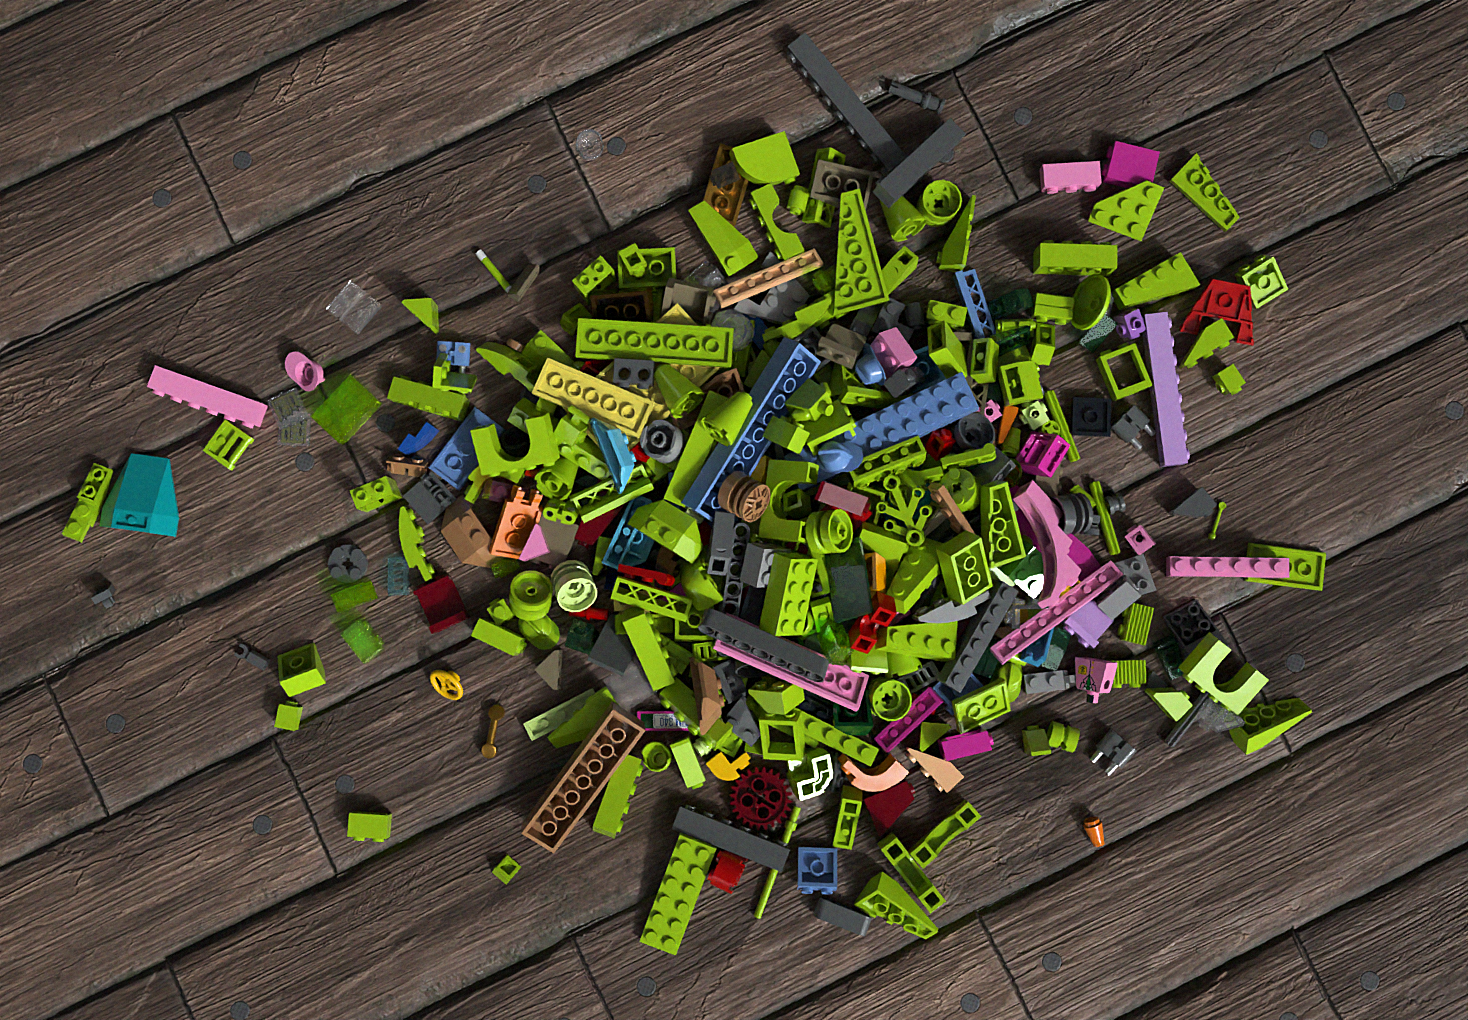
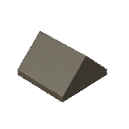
(551, 669)

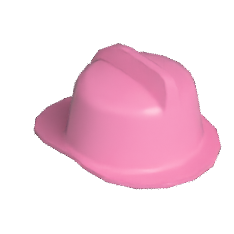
(304, 371)

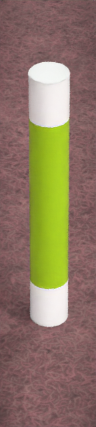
(493, 270)

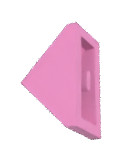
(535, 545)

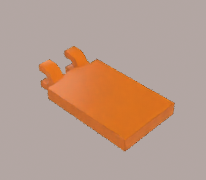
(516, 523)

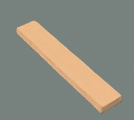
(768, 278)

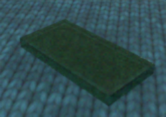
(849, 582)

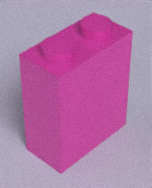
(1129, 165)

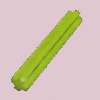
(1059, 418)
(1105, 520)

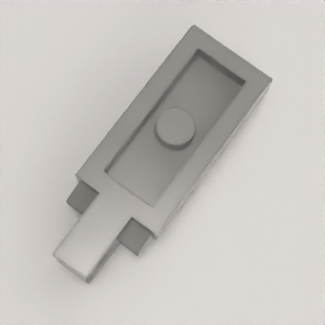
(1047, 681)

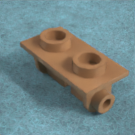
(399, 464)

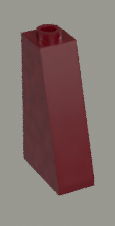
(593, 529)

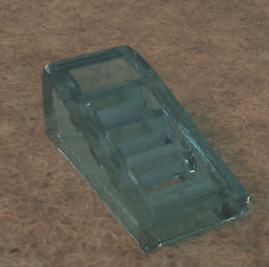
(400, 592)

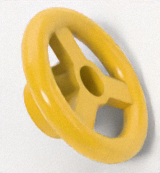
(448, 680)

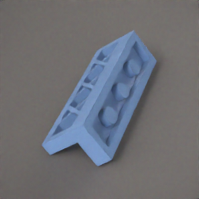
(964, 293)

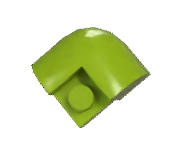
(699, 585)
(810, 775)

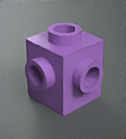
(1129, 323)

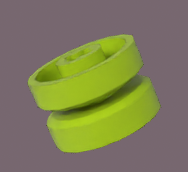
(829, 531)
(530, 595)

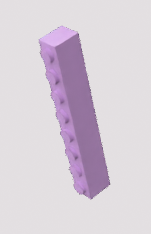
(1164, 392)

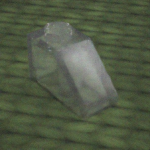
(1216, 718)

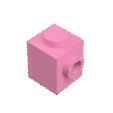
(992, 410)

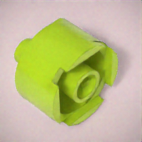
(962, 488)

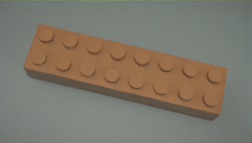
(583, 777)

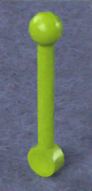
(1222, 505)

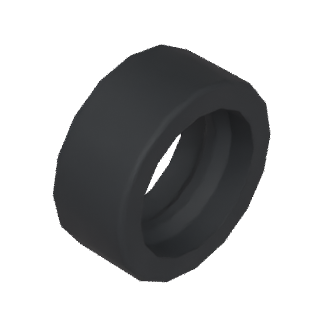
(512, 435)

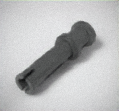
(925, 100)

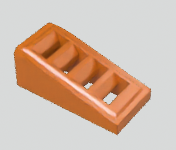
(1008, 416)

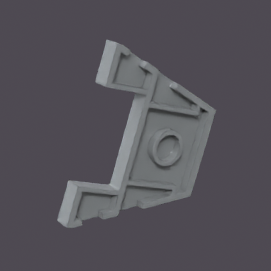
(780, 300)

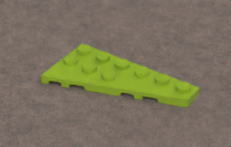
(858, 267)

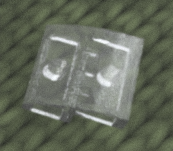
(354, 307)

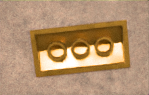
(728, 198)

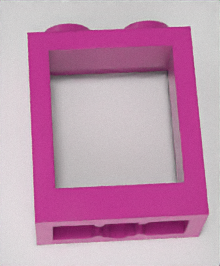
(1050, 457)
(965, 744)

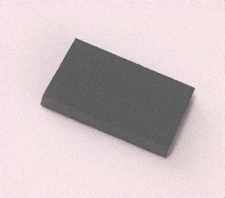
(612, 650)

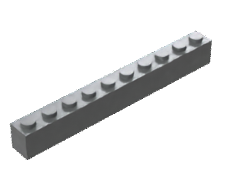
(845, 104)

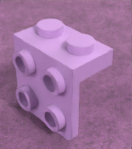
(1087, 624)

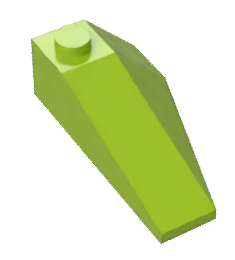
(890, 901)

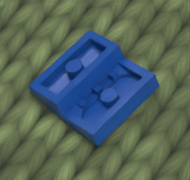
(413, 444)

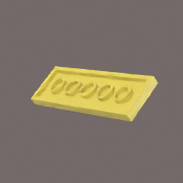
(593, 397)

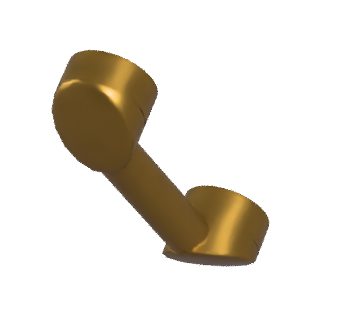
(496, 713)

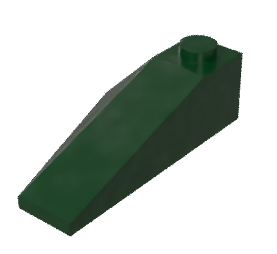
(851, 721)

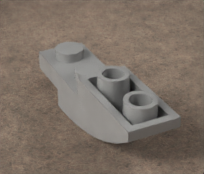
(947, 611)

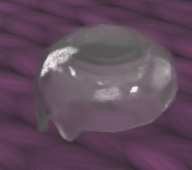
(589, 144)

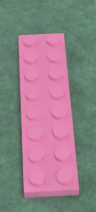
(839, 684)

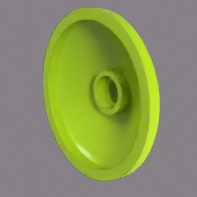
(1091, 301)

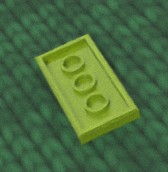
(1305, 566)

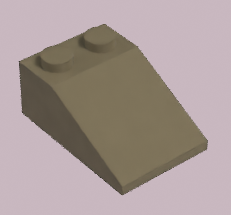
(834, 179)

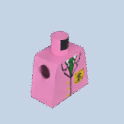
(1094, 676)

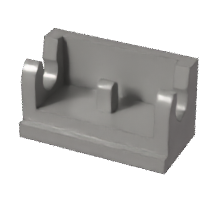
(1118, 597)

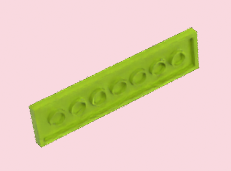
(654, 342)

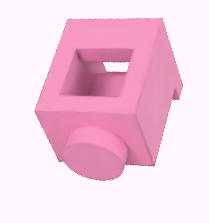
(1139, 547)

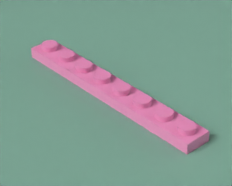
(1052, 616)

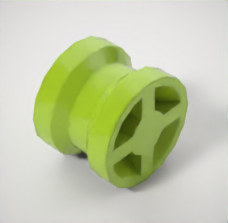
(1050, 427)

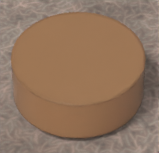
(515, 345)

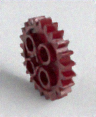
(750, 812)

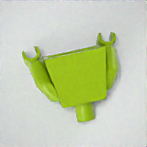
(810, 402)

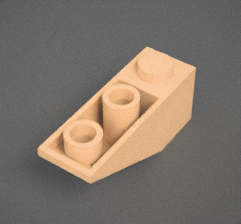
(942, 771)

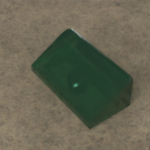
(1097, 334)

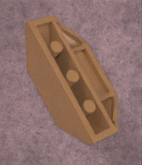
(467, 534)
(706, 694)

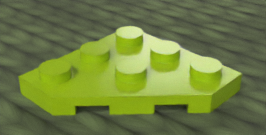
(1128, 210)

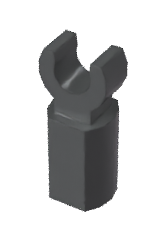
(253, 657)

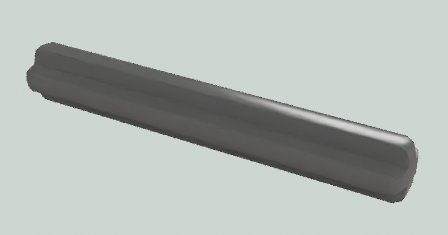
(1186, 721)

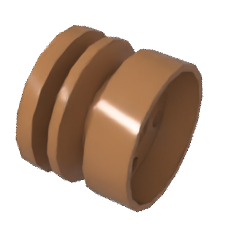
(744, 496)

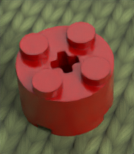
(727, 871)

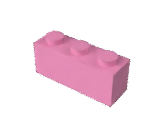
(1070, 177)

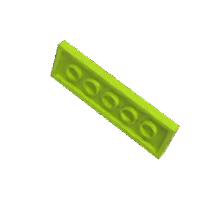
(678, 894)

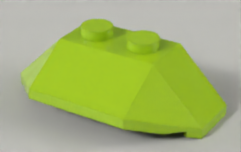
(669, 528)

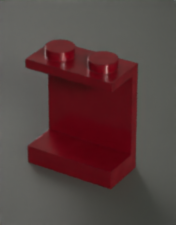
(441, 603)

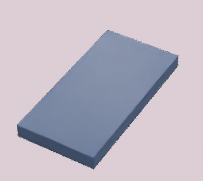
(459, 455)

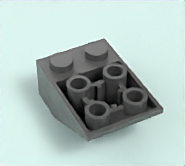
(1190, 626)

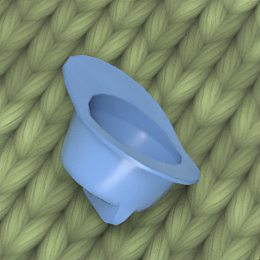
(869, 368)
(839, 457)

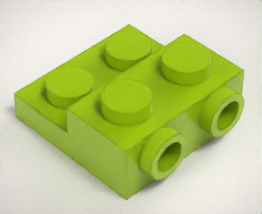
(1263, 278)

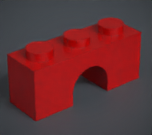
(864, 631)

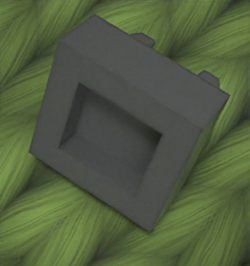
(105, 596)

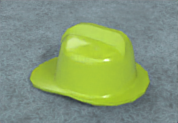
(541, 632)
(1012, 675)

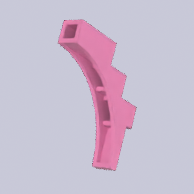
(1053, 542)

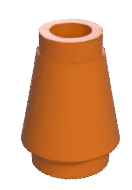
(1094, 830)

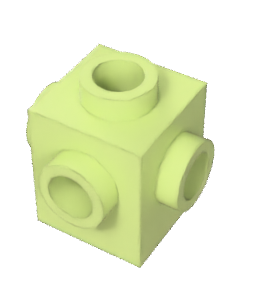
(1039, 416)

